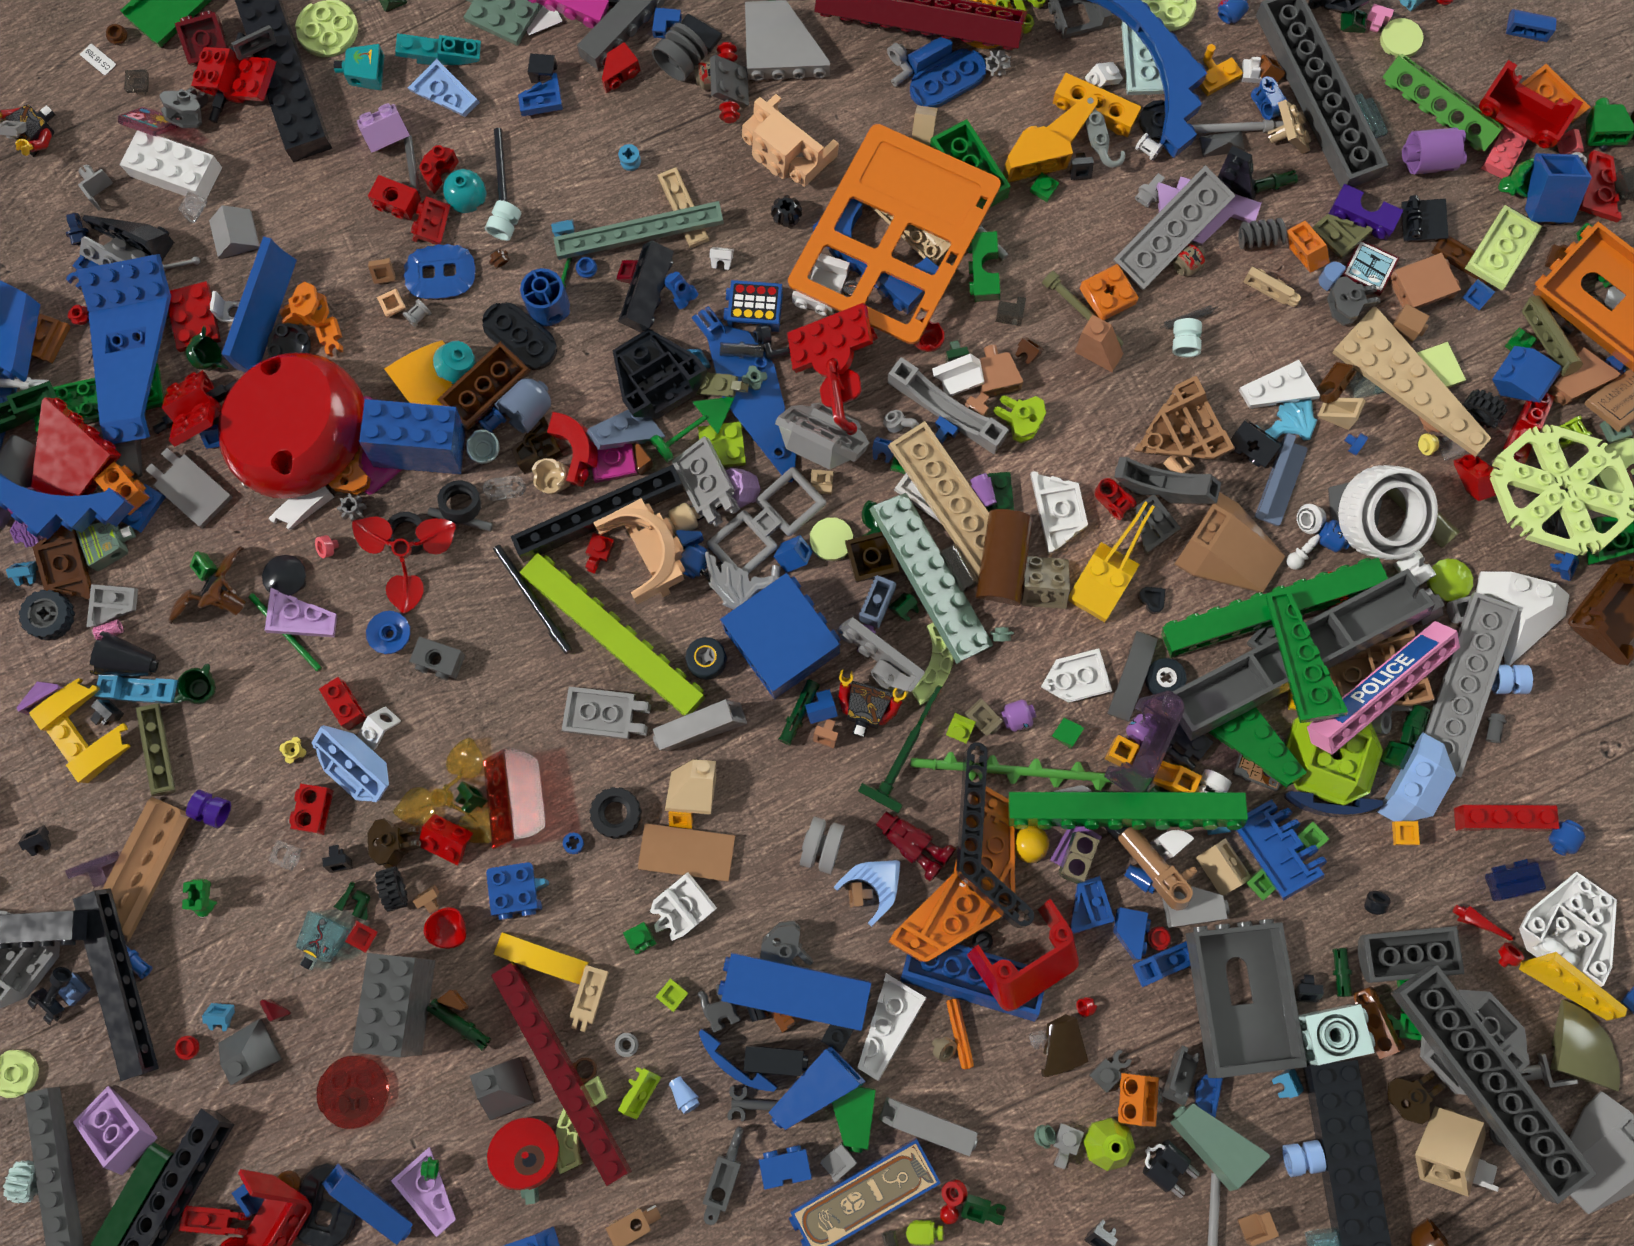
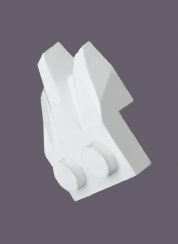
(681, 907)

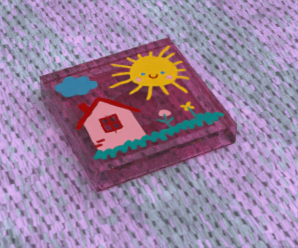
(146, 121)

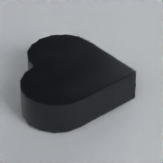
(1153, 599)

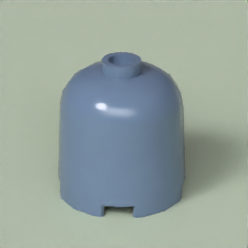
(525, 404)

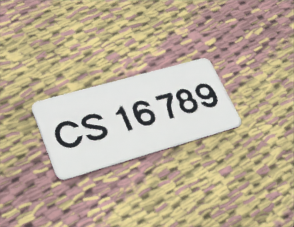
(97, 59)

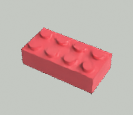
(1504, 153)

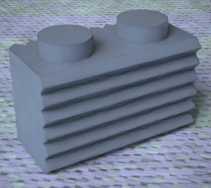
(877, 601)

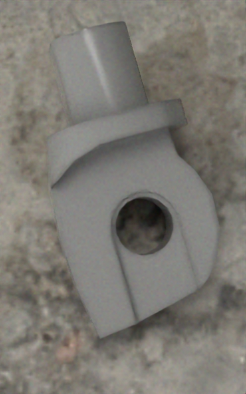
(1148, 193)

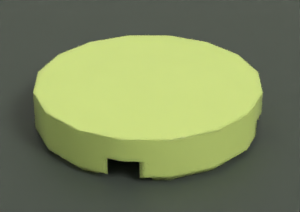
(1401, 37)
(829, 538)
(17, 1073)

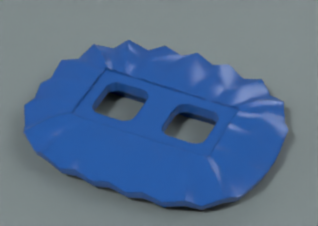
(440, 285)

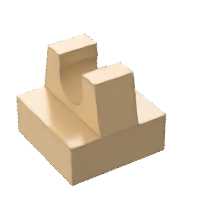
(822, 481)

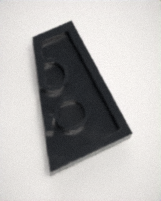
(1237, 173)

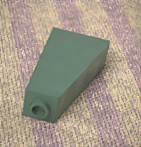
(1220, 1147)

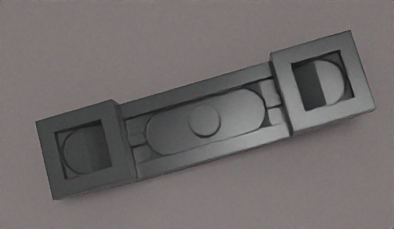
(1132, 676)

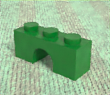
(985, 285)

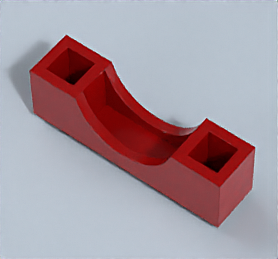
(1519, 817)

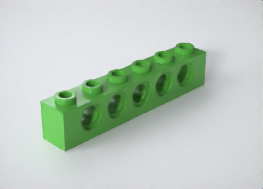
(1394, 79)

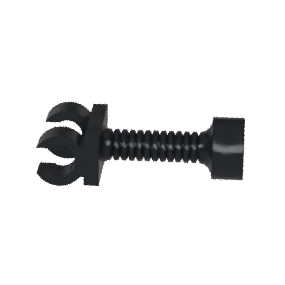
(46, 1000)

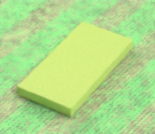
(1503, 247)

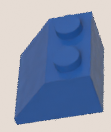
(1526, 374)

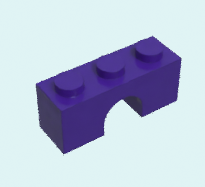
(1349, 207)

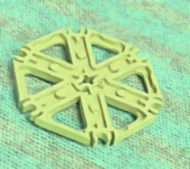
(1572, 504)

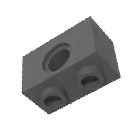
(426, 650)

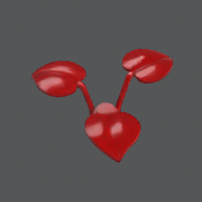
(372, 536)

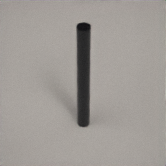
(500, 166)

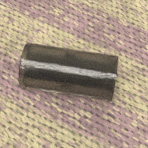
(959, 568)

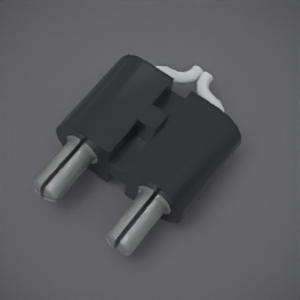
(1167, 1166)

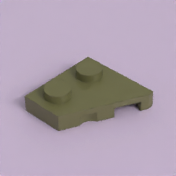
(1340, 234)

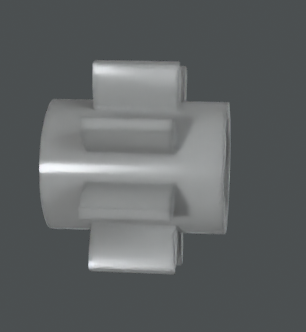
(998, 63)
(346, 505)

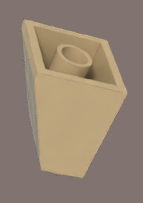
(1450, 1150)

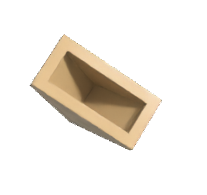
(924, 124)
(1342, 412)

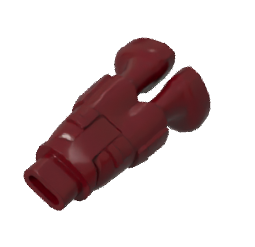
(912, 842)

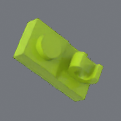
(640, 1093)

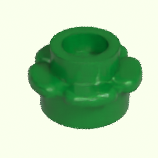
(430, 1169)

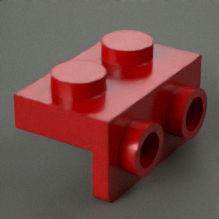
(445, 839)

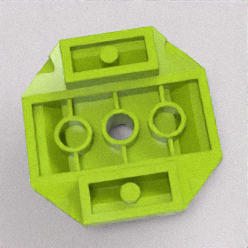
(1334, 779)

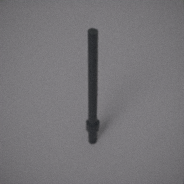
(554, 632)

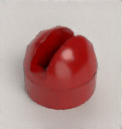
(1086, 1006)

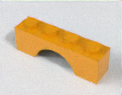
(1169, 776)

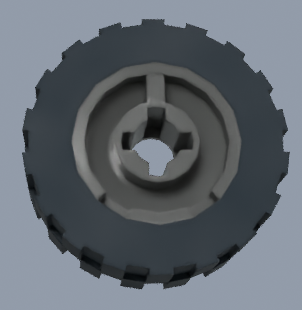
(52, 625)

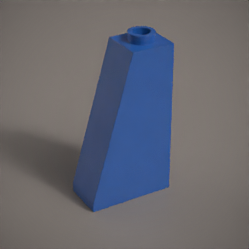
(818, 1087)
(367, 1204)

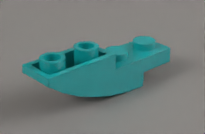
(446, 49)

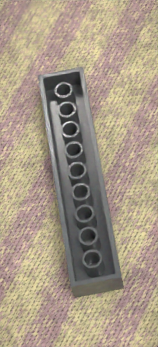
(1322, 91)
(1493, 1084)

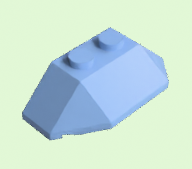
(351, 763)
(1421, 783)

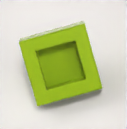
(960, 728)
(672, 995)

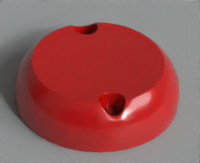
(291, 424)

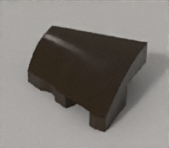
(536, 446)
(1063, 1046)

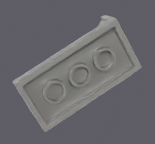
(890, 663)

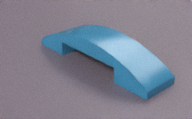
(137, 689)

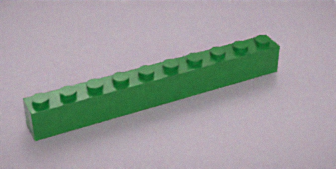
(1253, 614)
(1127, 810)

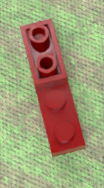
(1531, 415)

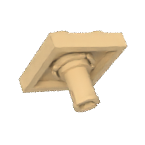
(1292, 128)

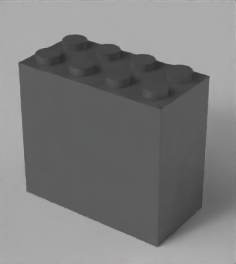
(393, 1005)

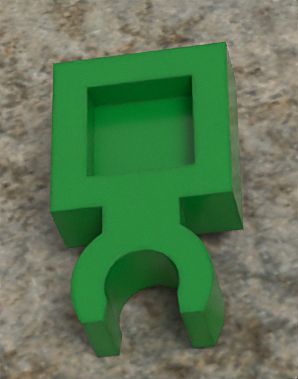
(1405, 1027)

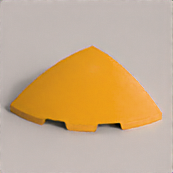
(417, 376)

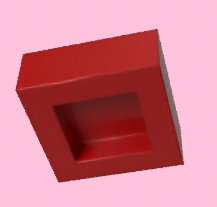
(360, 936)

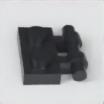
(1194, 748)

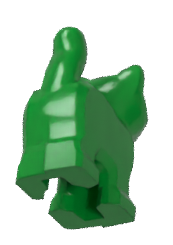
(198, 897)

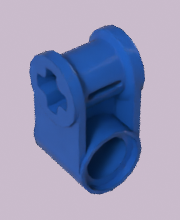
(1268, 98)

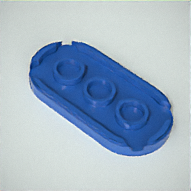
(948, 78)

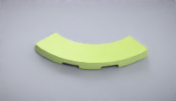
(938, 668)
(567, 1135)

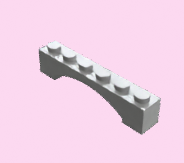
(916, 386)

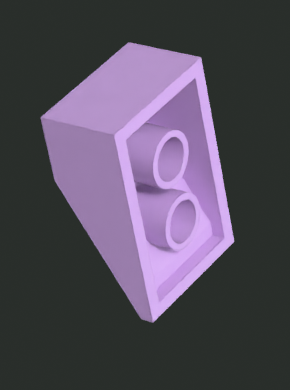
(114, 1131)

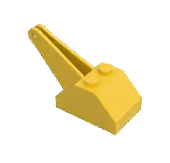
(1107, 575)

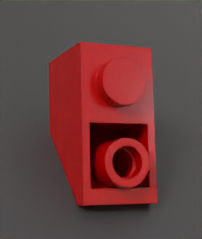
(619, 67)
(1475, 476)

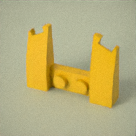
(83, 760)

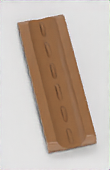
(145, 861)

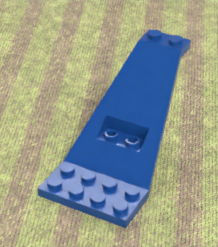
(121, 302)

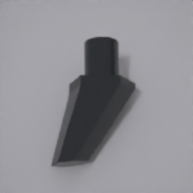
(1562, 322)

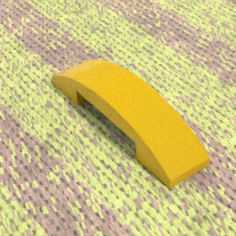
(540, 958)

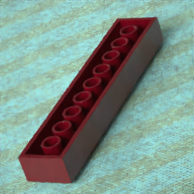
(948, 18)

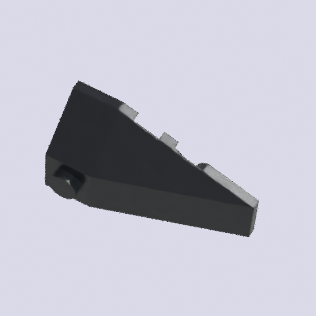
(139, 235)

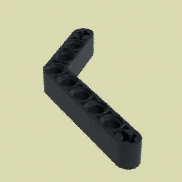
(976, 836)

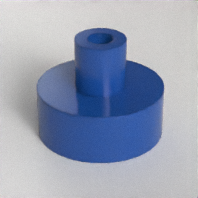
(1356, 443)

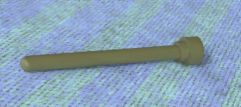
(1052, 281)

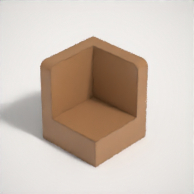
(1258, 1227)

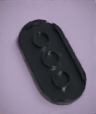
(520, 335)

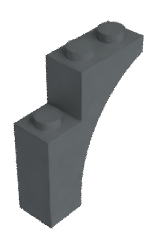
(1170, 485)

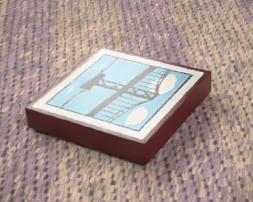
(1370, 266)

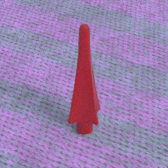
(1472, 917)

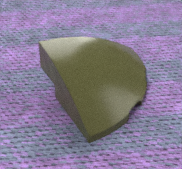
(1584, 1048)

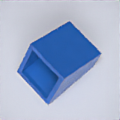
(1556, 188)

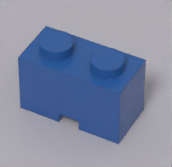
(784, 1166)

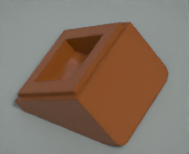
(1271, 68)
(644, 462)
(453, 999)

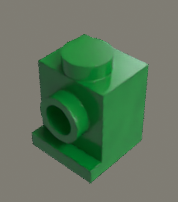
(639, 938)

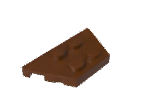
(63, 564)

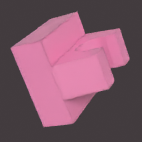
(1379, 16)

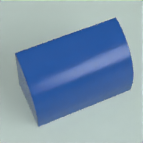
(1530, 25)
(929, 54)

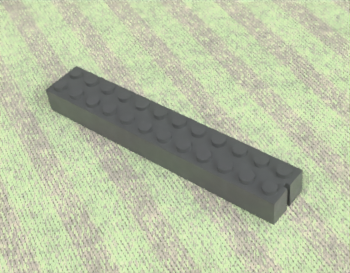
(1336, 633)

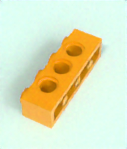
(1107, 102)

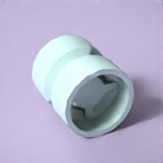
(502, 222)
(1187, 337)

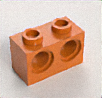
(1308, 246)
(121, 481)
(1139, 1104)

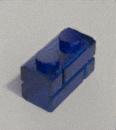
(1514, 881)

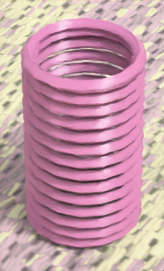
(113, 627)

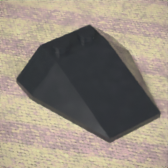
(656, 374)

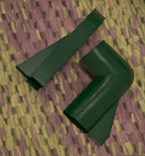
(361, 907)

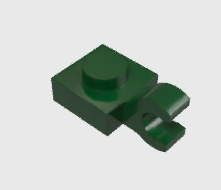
(980, 1209)

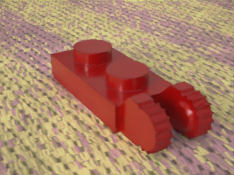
(211, 1221)

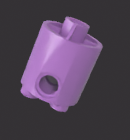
(1434, 150)

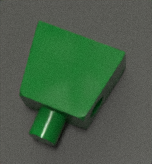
(1608, 124)

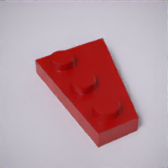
(1601, 194)

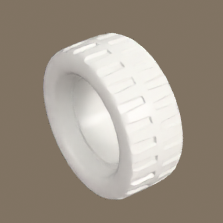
(1359, 505)

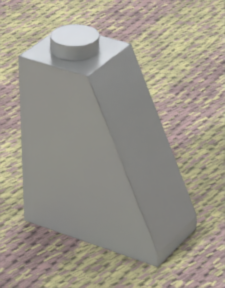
(1203, 908)

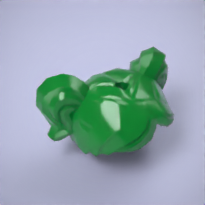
(1519, 179)

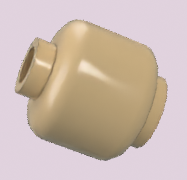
(683, 518)

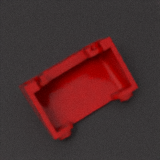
(1527, 110)

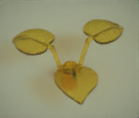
(418, 802)

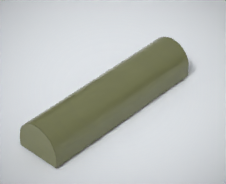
(1551, 335)
(1444, 529)
(155, 750)

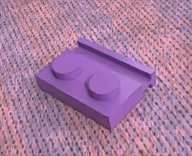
(1084, 846)

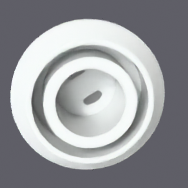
(1311, 518)

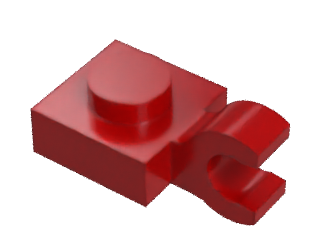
(598, 549)

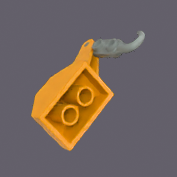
(1050, 147)

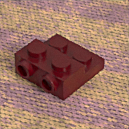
(200, 33)

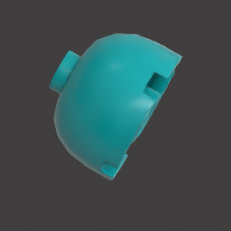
(464, 190)

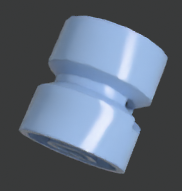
(1515, 679)
(1304, 1158)

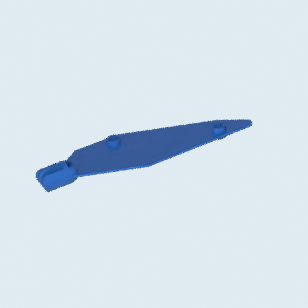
(757, 408)

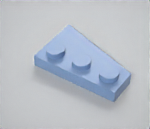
(444, 89)

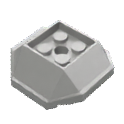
(816, 436)
(1500, 1024)

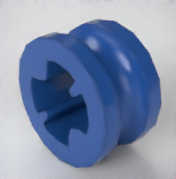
(566, 840)

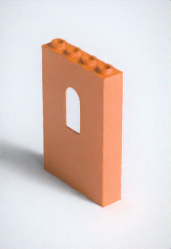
(1612, 259)

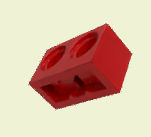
(343, 703)
(318, 809)

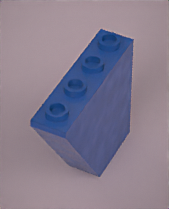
(17, 331)

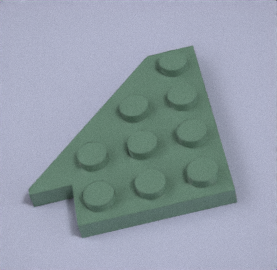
(503, 17)

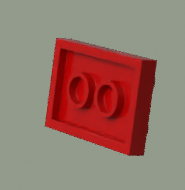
(190, 312)

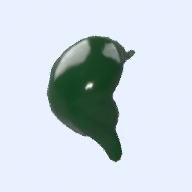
(204, 352)
(195, 686)

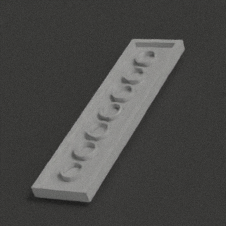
(1470, 676)

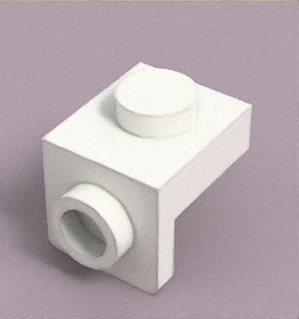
(1104, 74)

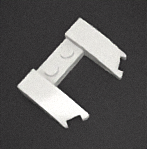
(299, 508)

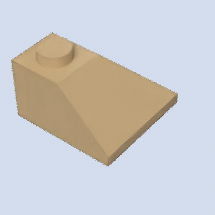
(692, 787)

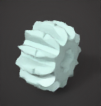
(21, 1182)

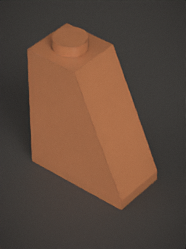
(1099, 344)
(1589, 378)

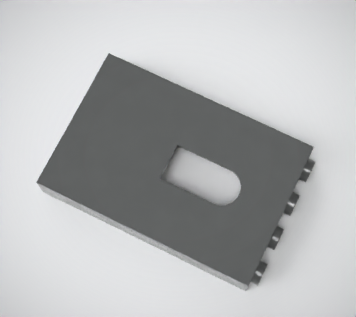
(1252, 1035)

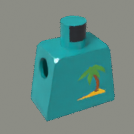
(362, 66)

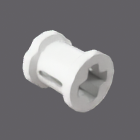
(1149, 146)

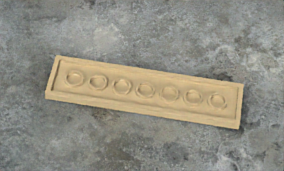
(944, 490)

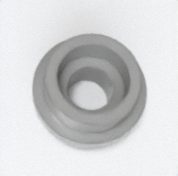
(619, 1045)

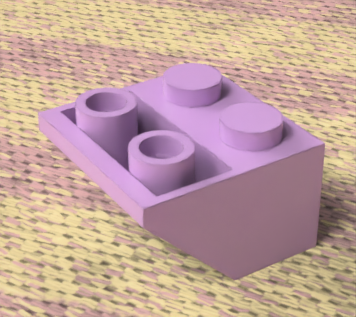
(382, 127)

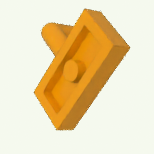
(1218, 75)

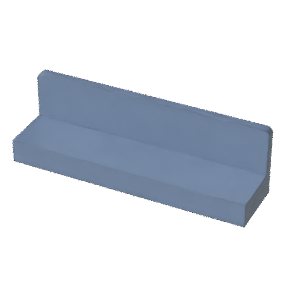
(1281, 481)

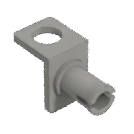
(93, 183)
(1542, 1071)

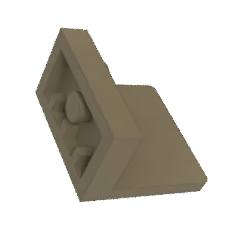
(1046, 582)

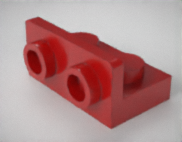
(431, 221)

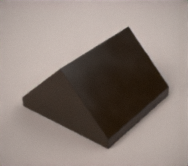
(870, 557)

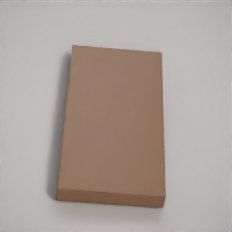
(685, 851)

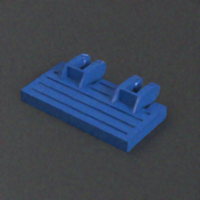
(1277, 848)

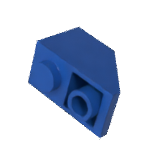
(1130, 931)

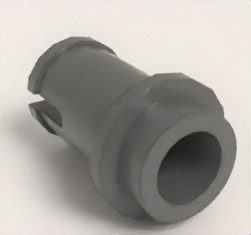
(1495, 728)

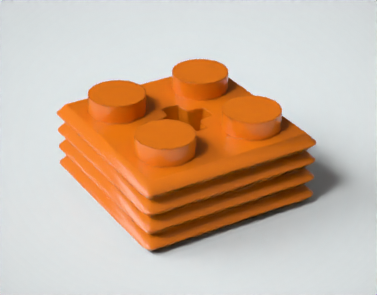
(1105, 304)

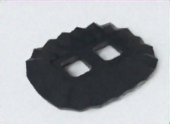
(342, 1218)

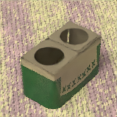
(1086, 858)

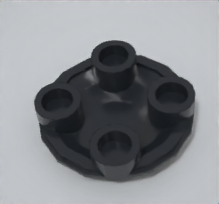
(288, 339)
(284, 574)

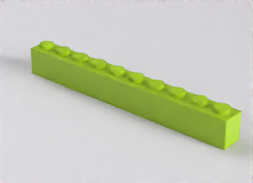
(612, 635)

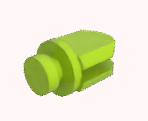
(924, 1232)

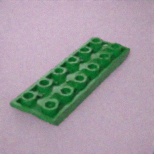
(82, 397)

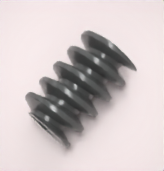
(1262, 231)

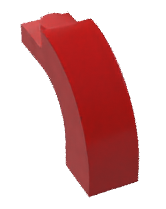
(584, 450)

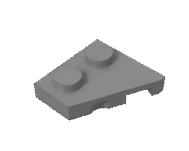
(110, 603)

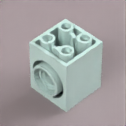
(1348, 1031)

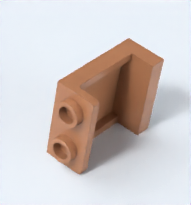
(1424, 282)

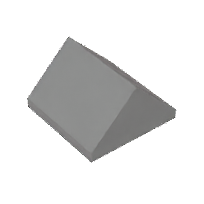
(233, 231)

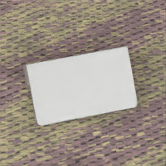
(960, 374)

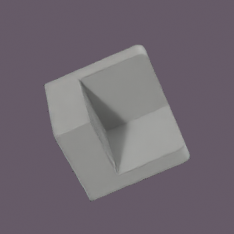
(838, 1162)

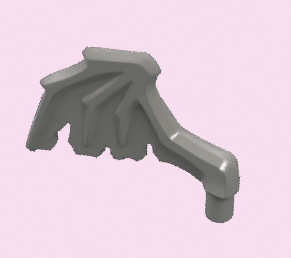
(735, 585)

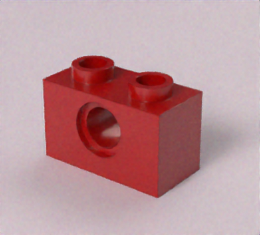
(387, 189)

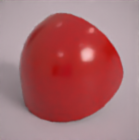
(445, 928)

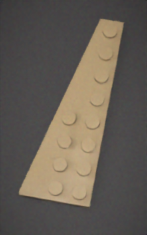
(1396, 368)

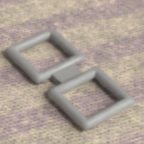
(768, 520)

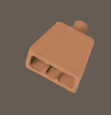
(999, 373)

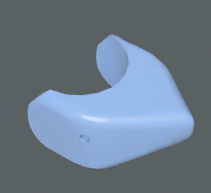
(882, 877)

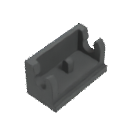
(1180, 1076)

